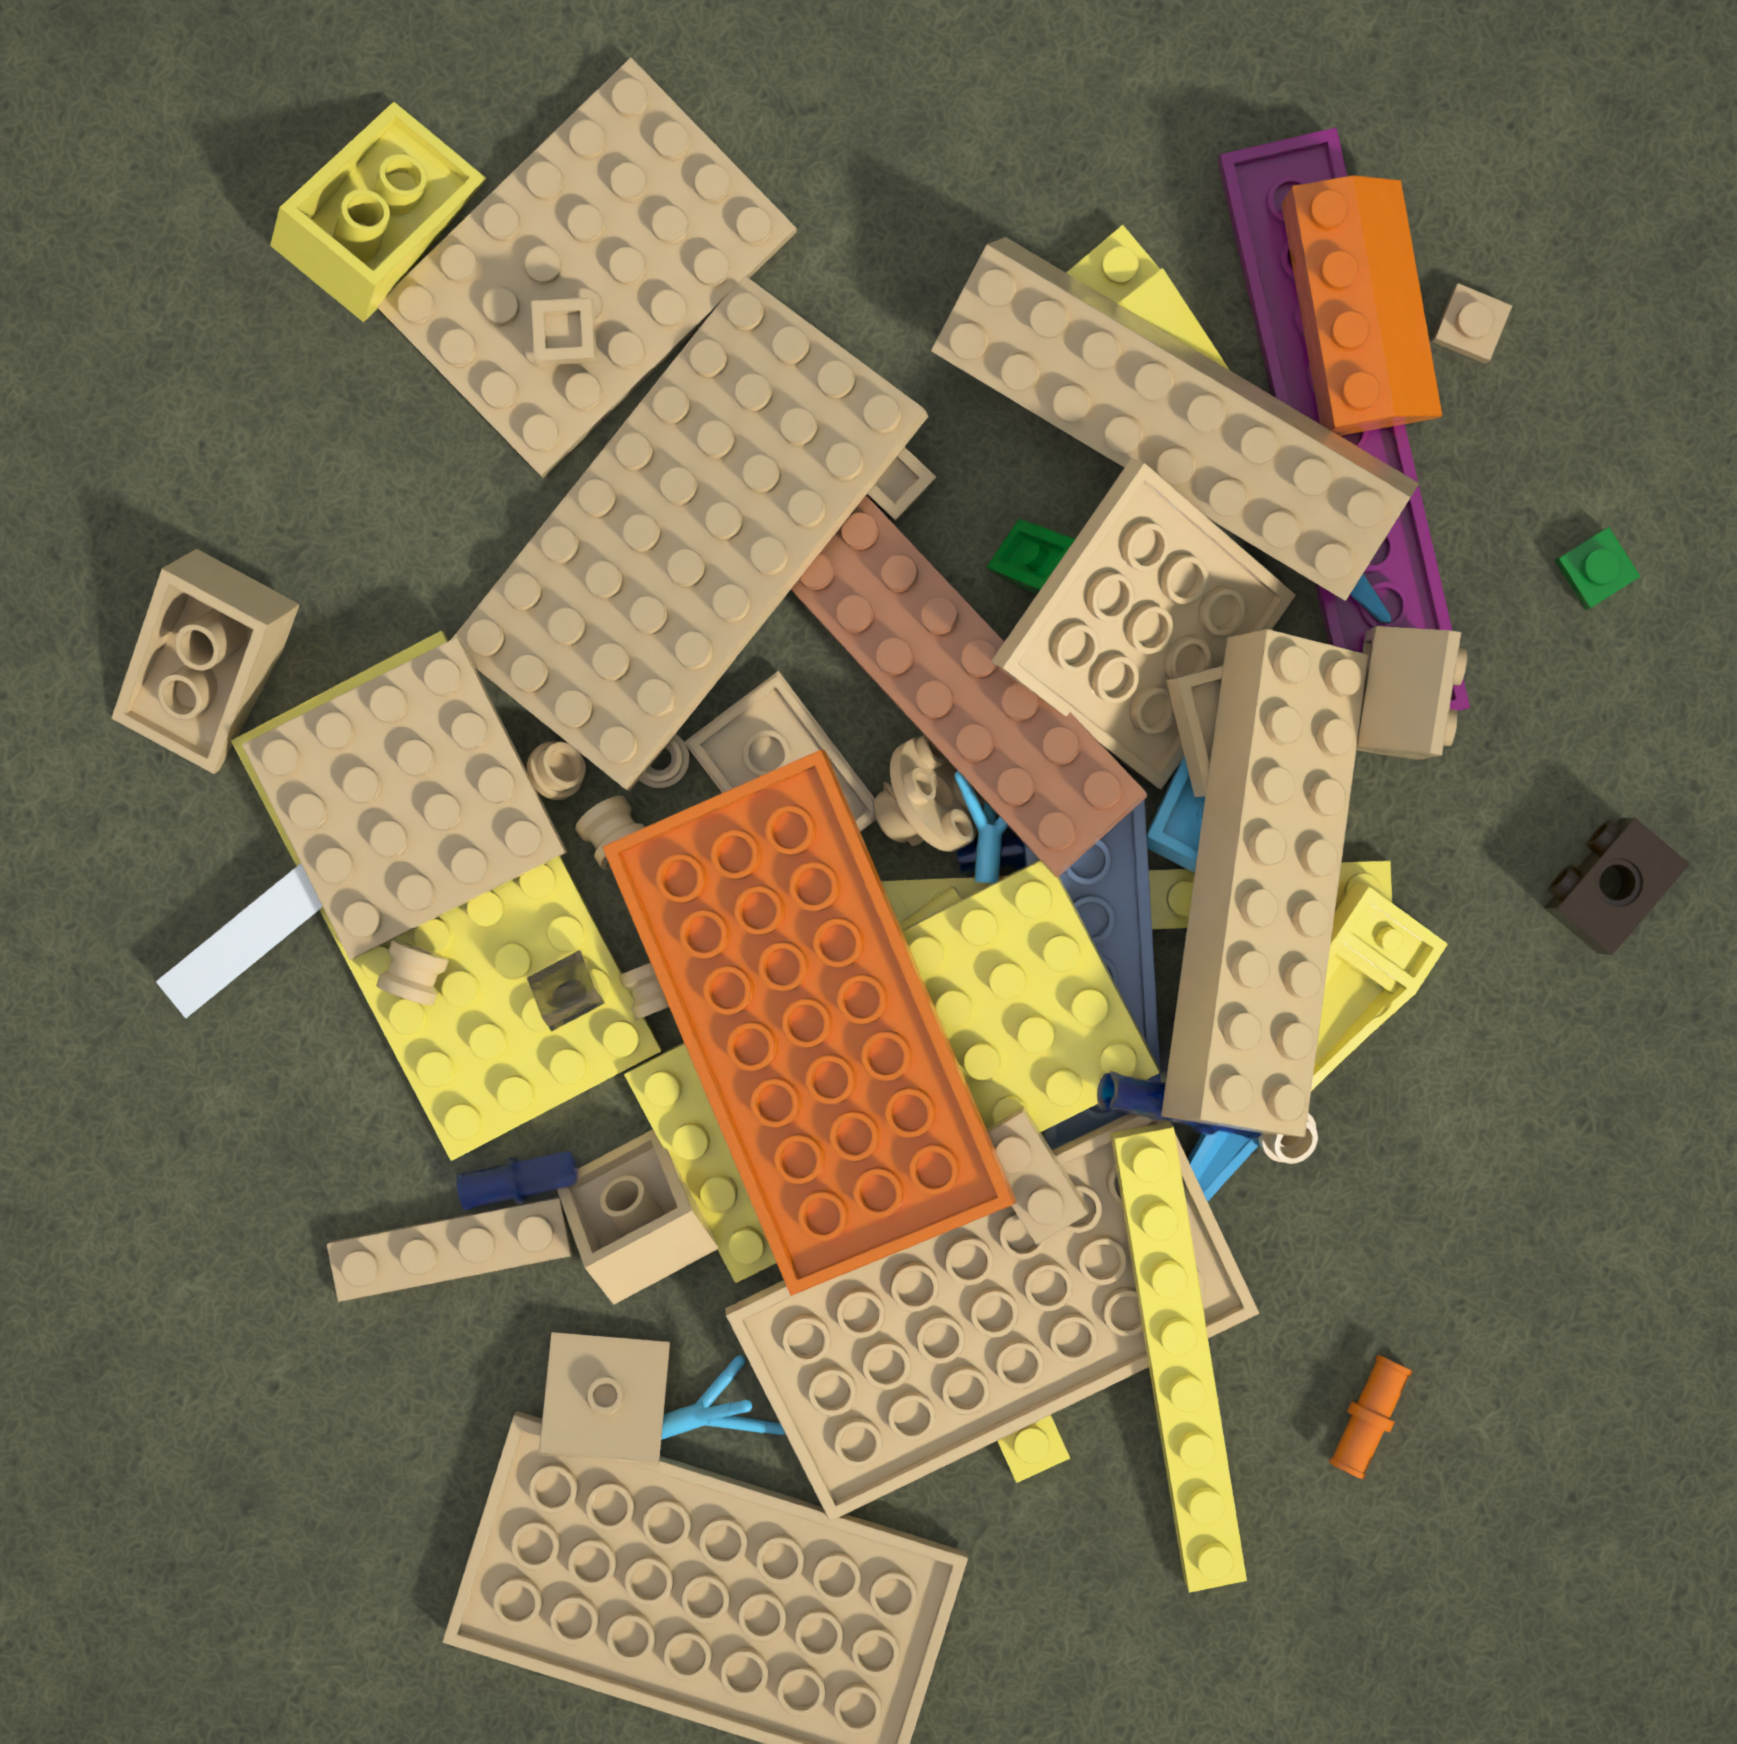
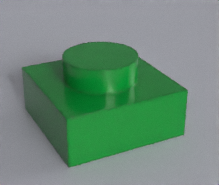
(1597, 568)

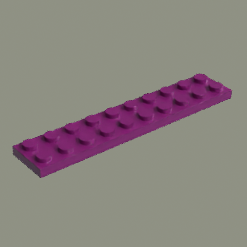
(1405, 565)

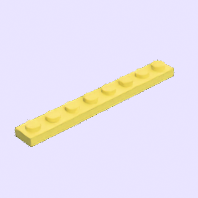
(1178, 1355)

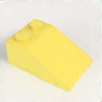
(374, 210)

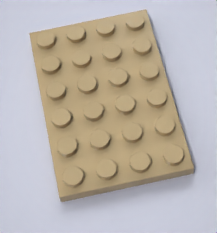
(608, 208)

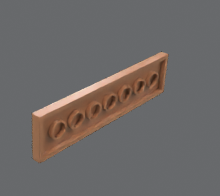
(936, 665)

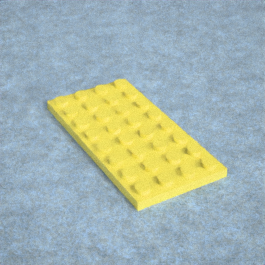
(1021, 1009)
(482, 1049)

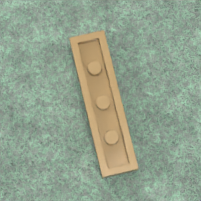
(449, 1248)

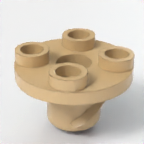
(924, 800)

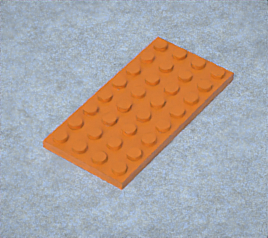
(809, 1023)

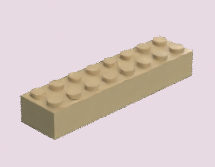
(1186, 417)
(1265, 884)

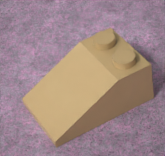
(203, 658)

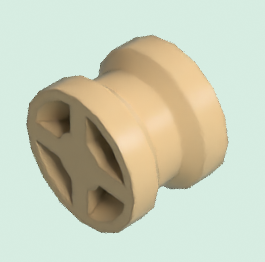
(606, 824)
(412, 972)
(645, 990)

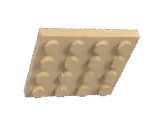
(1134, 605)
(404, 798)

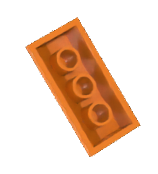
(1360, 304)

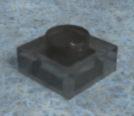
(565, 990)

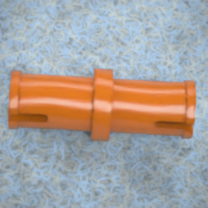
(1370, 1417)

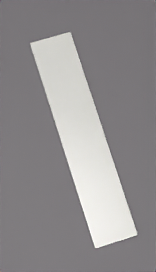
(241, 942)

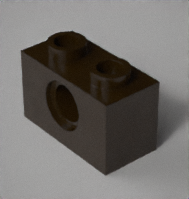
(1646, 871)

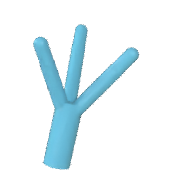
(989, 834)
(719, 1415)

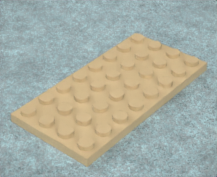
(688, 531)
(967, 1334)
(704, 1597)

